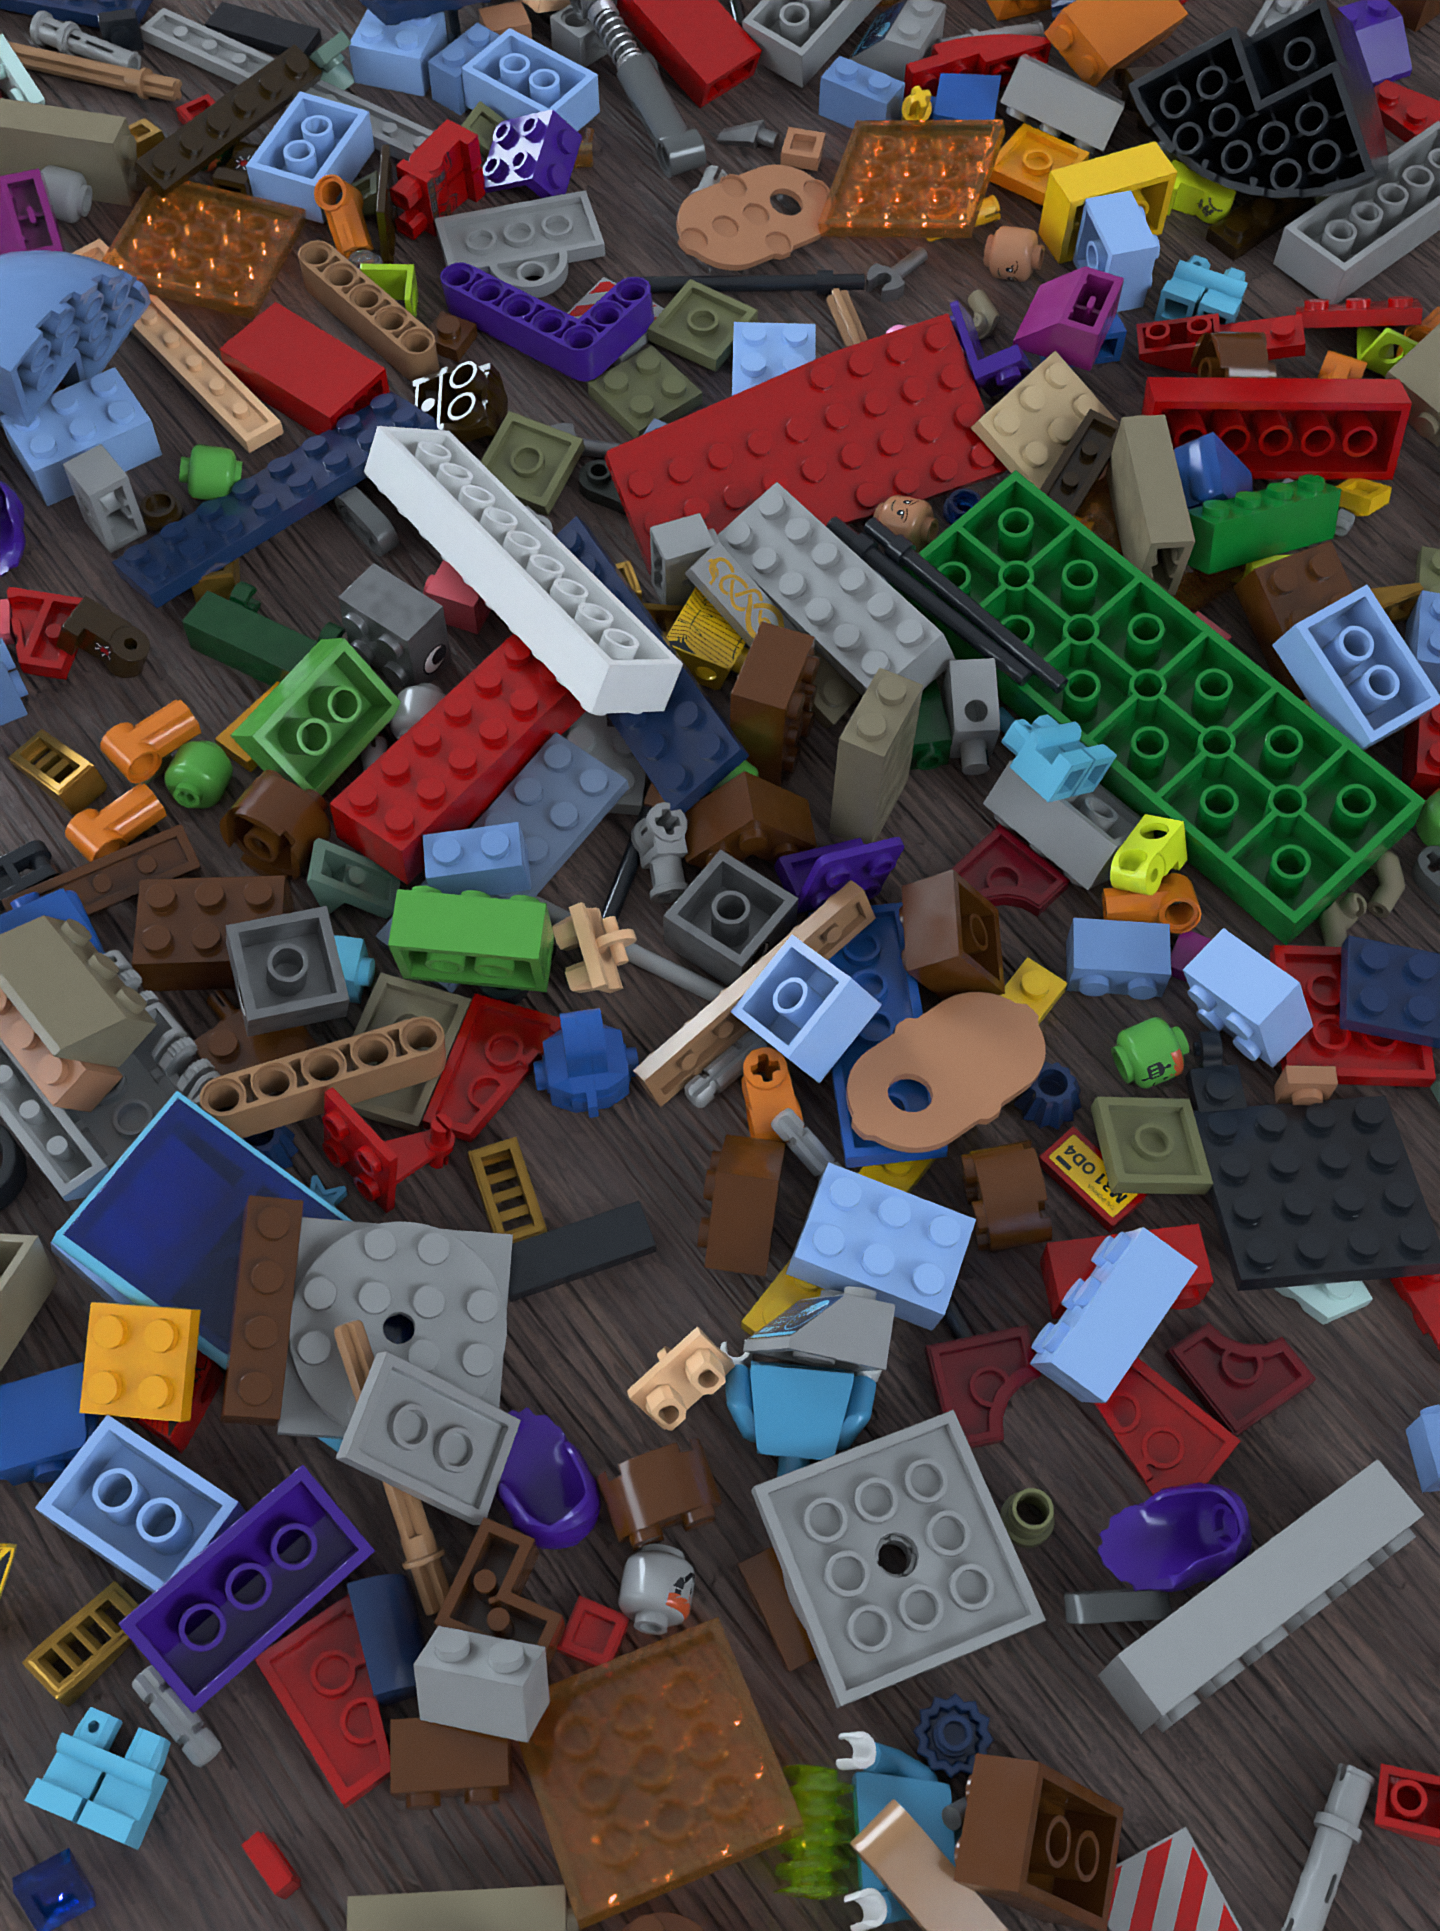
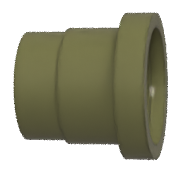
(1021, 1532)

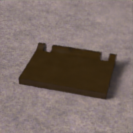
(386, 209)

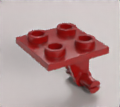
(379, 1163)

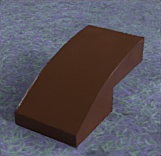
(768, 1593)

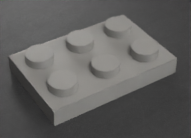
(428, 1438)

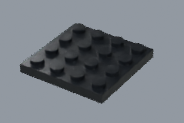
(1316, 1194)

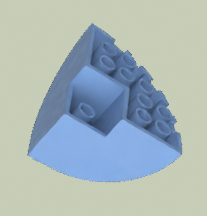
(59, 323)

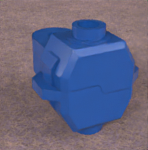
(585, 1064)

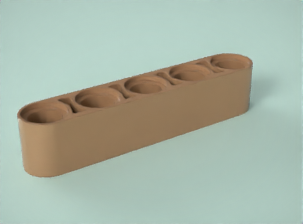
(368, 310)
(343, 1059)
(920, 1875)

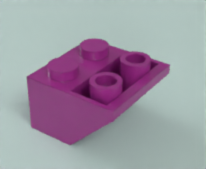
(27, 214)
(1071, 316)

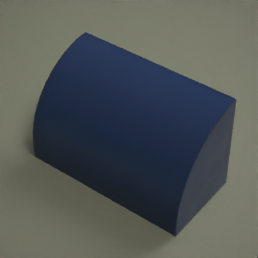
(388, 1634)

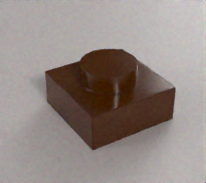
(452, 335)

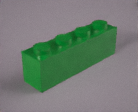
(1263, 523)

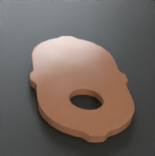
(739, 228)
(966, 1052)

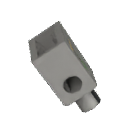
(972, 711)

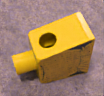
(707, 642)

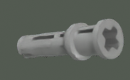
(71, 41)

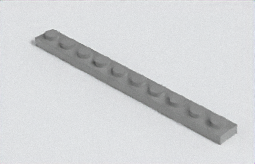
(239, 62)

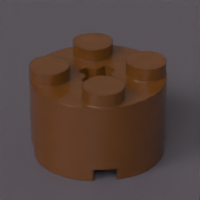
(1232, 355)
(276, 825)
(1006, 1196)
(660, 1492)

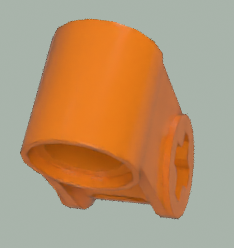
(769, 1098)

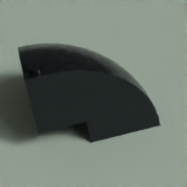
(1272, 109)

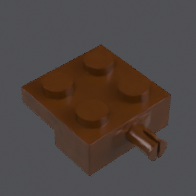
(232, 1050)

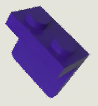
(532, 152)
(995, 372)
(826, 869)

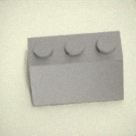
(1062, 104)
(1072, 832)

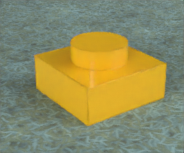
(1363, 496)

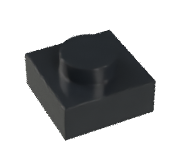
(121, 29)

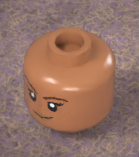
(1013, 253)
(909, 517)

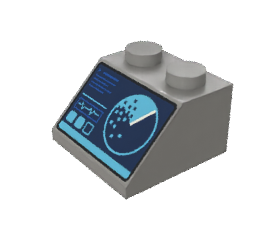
(900, 36)
(830, 1331)

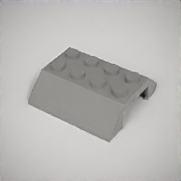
(82, 1146)

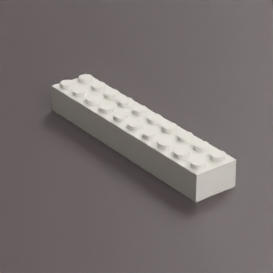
(523, 572)

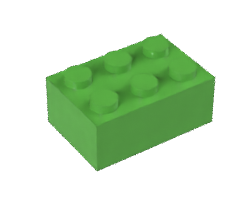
(318, 717)
(472, 939)

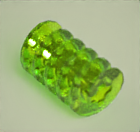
(813, 1851)

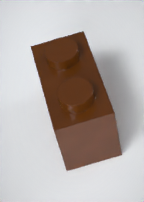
(447, 1761)

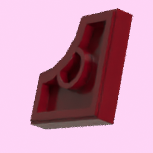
(1011, 873)
(980, 1377)
(1236, 1379)

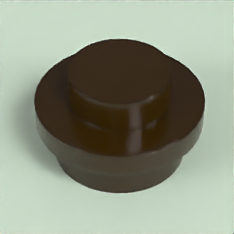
(160, 509)

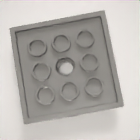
(438, 1278)
(960, 1570)

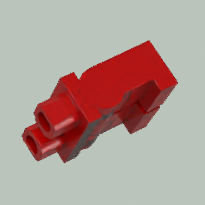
(437, 179)

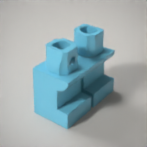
(1201, 291)
(1054, 758)
(101, 1788)

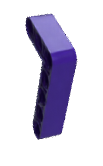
(567, 344)

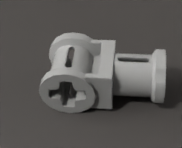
(662, 851)

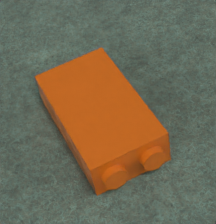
(1111, 33)

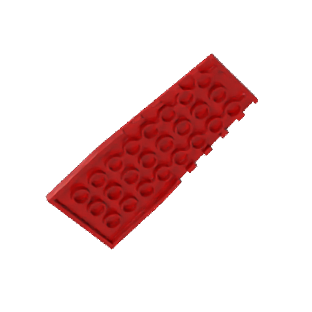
(830, 432)

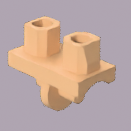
(600, 945)
(681, 1379)

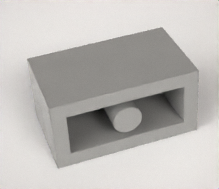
(482, 1683)

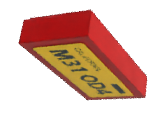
(1082, 1174)

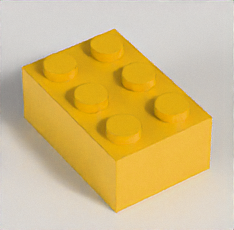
(1137, 169)

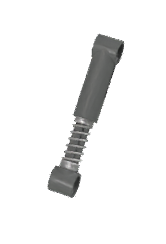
(676, 145)

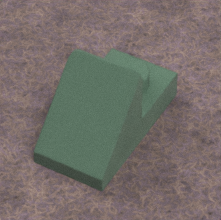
(330, 60)
(347, 877)

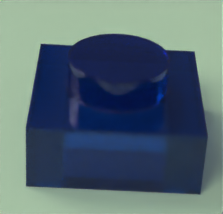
(54, 1891)

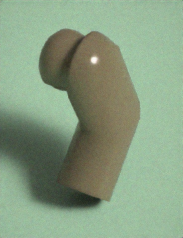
(985, 313)
(1390, 884)
(1340, 917)

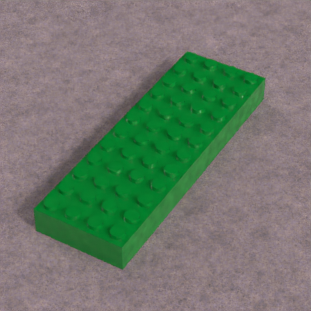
(1201, 734)

